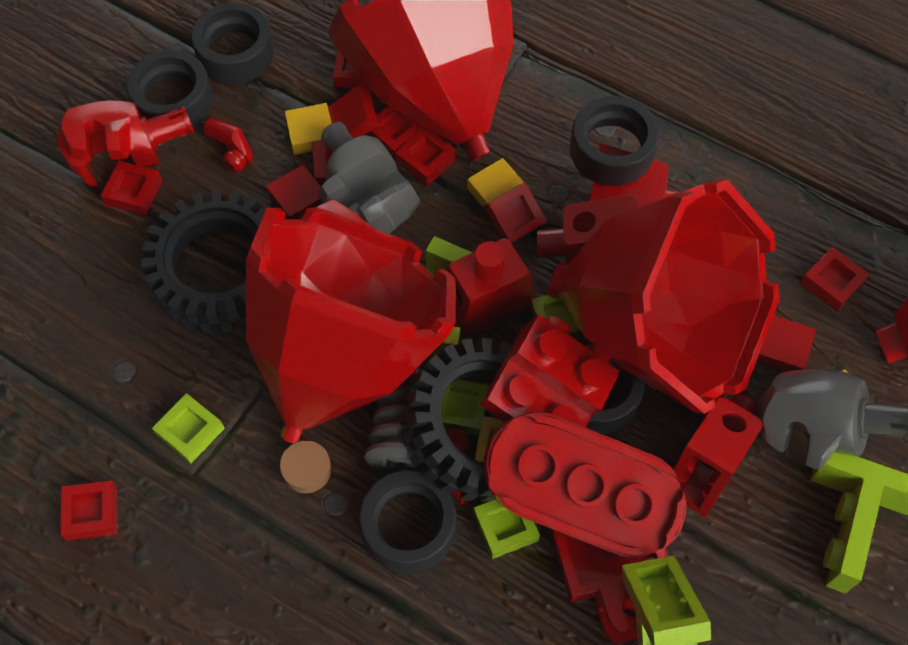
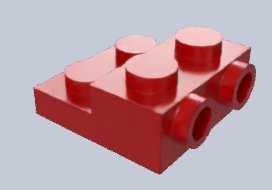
(550, 375)

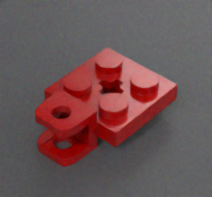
(599, 574)

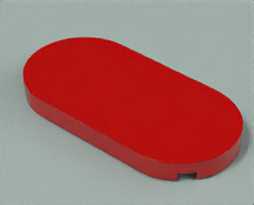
(584, 485)

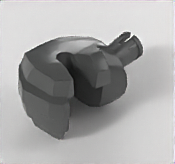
(366, 180)
(833, 410)

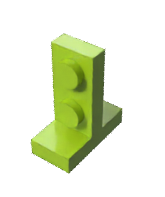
(864, 489)
(665, 604)

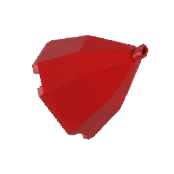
(432, 60)
(677, 292)
(338, 314)

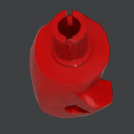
(120, 130)

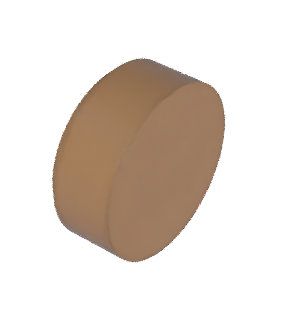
(305, 466)

